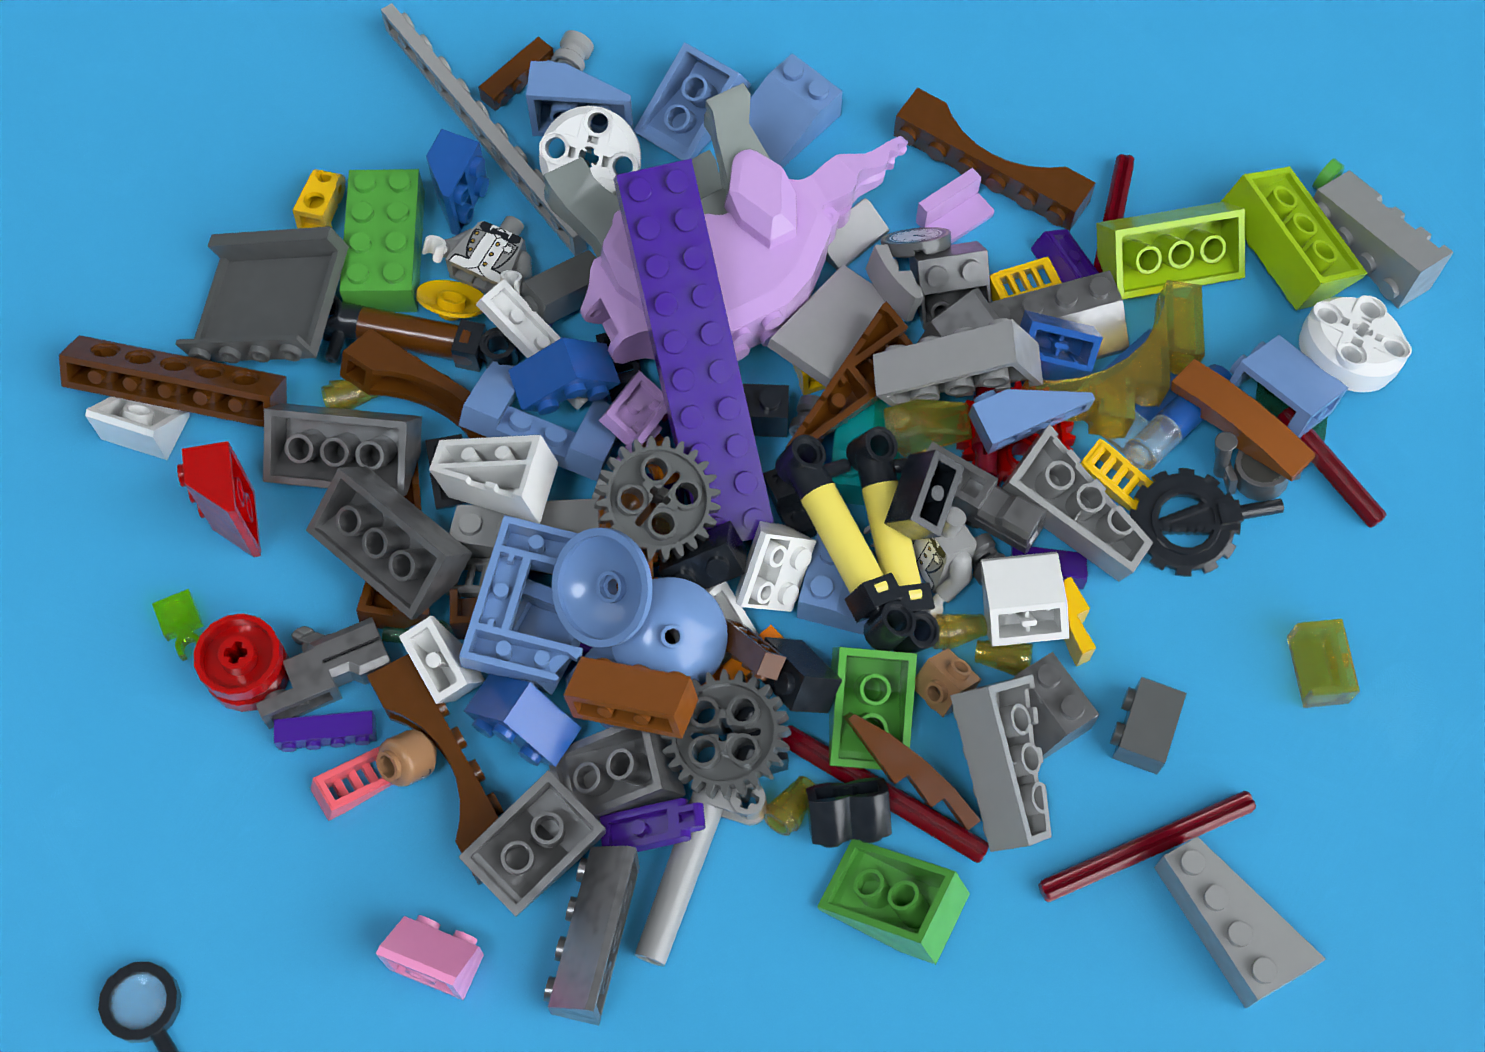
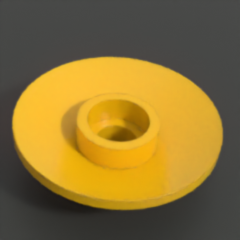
(449, 299)

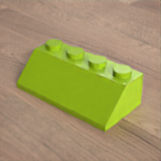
(1294, 237)
(1176, 245)

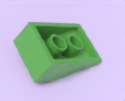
(876, 688)
(895, 899)

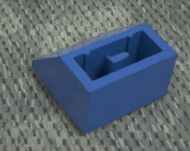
(457, 177)
(1065, 346)

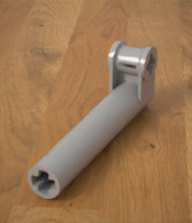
(685, 866)

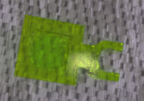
(179, 619)

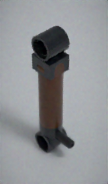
(463, 343)

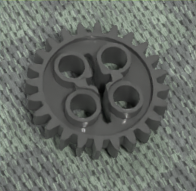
(630, 478)
(724, 769)

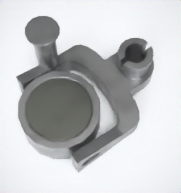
(1248, 475)

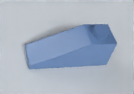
(1021, 413)

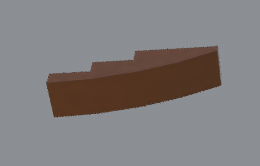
(900, 762)

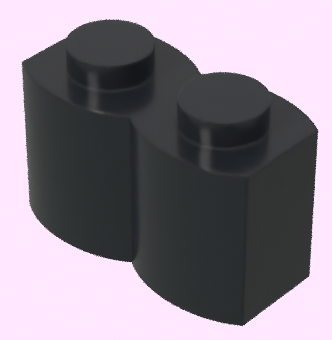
(849, 812)

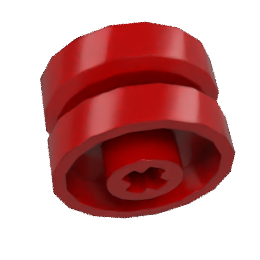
(240, 661)

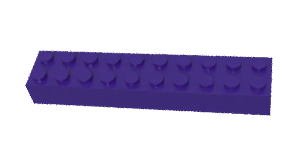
(693, 337)

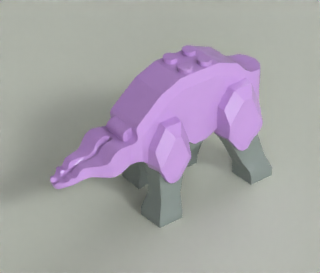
(761, 226)

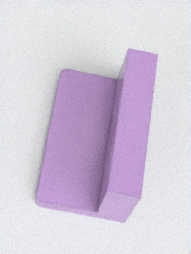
(956, 206)

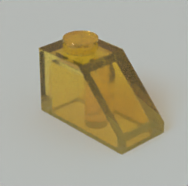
(927, 421)

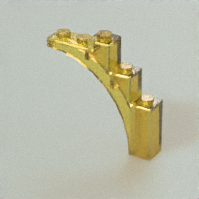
(1145, 374)

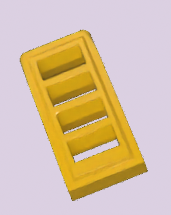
(1009, 276)
(1113, 459)

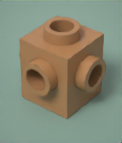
(942, 677)

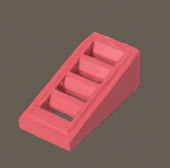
(334, 808)

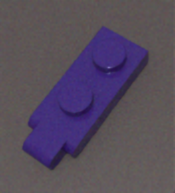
(653, 825)

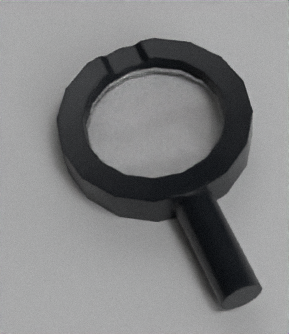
(141, 1004)

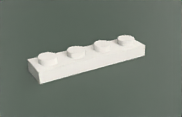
(519, 323)

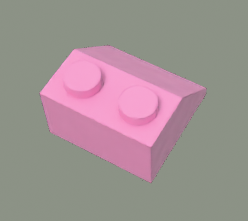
(432, 956)

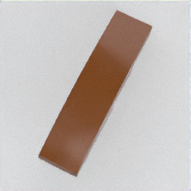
(1236, 412)

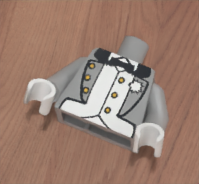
(484, 255)
(945, 559)

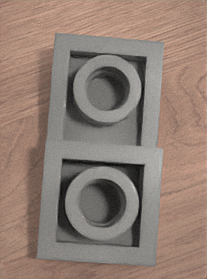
(894, 285)

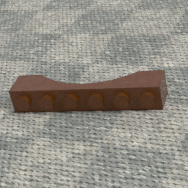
(1050, 192)
(388, 370)
(412, 705)

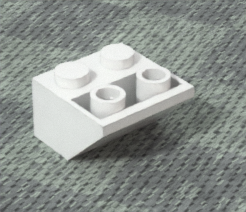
(774, 568)
(1024, 599)

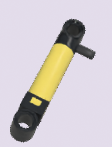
(873, 458)
(871, 592)

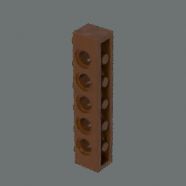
(170, 380)

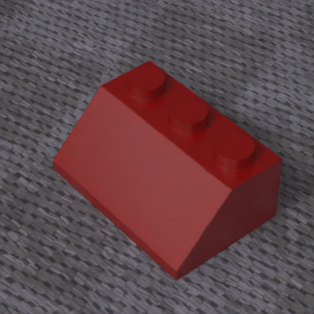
(222, 493)

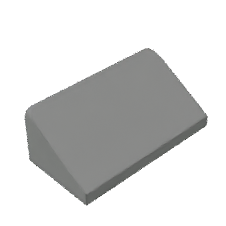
(857, 236)

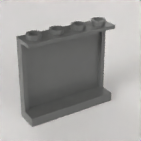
(268, 295)

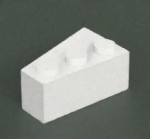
(497, 473)

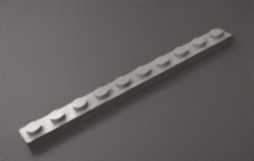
(476, 119)

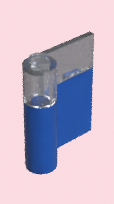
(1160, 427)

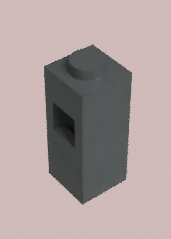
(560, 288)

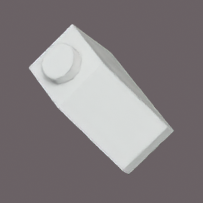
(438, 662)

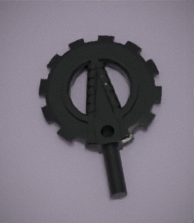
(1213, 516)

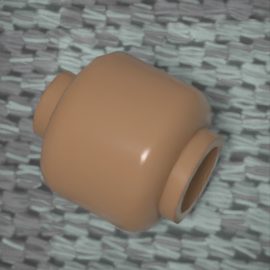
(406, 758)

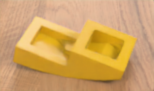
(1079, 642)

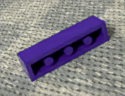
(325, 730)

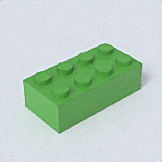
(383, 239)

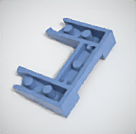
(491, 415)
(489, 639)

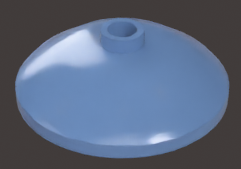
(587, 590)
(695, 617)

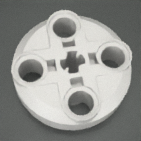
(576, 133)
(1355, 342)

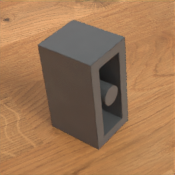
(1148, 725)

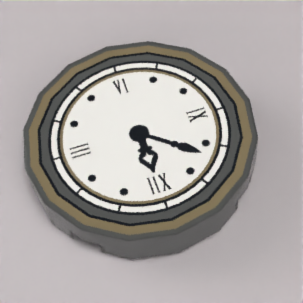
(909, 241)

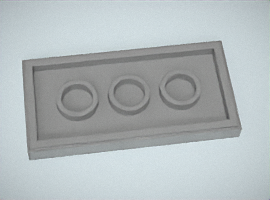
(828, 325)

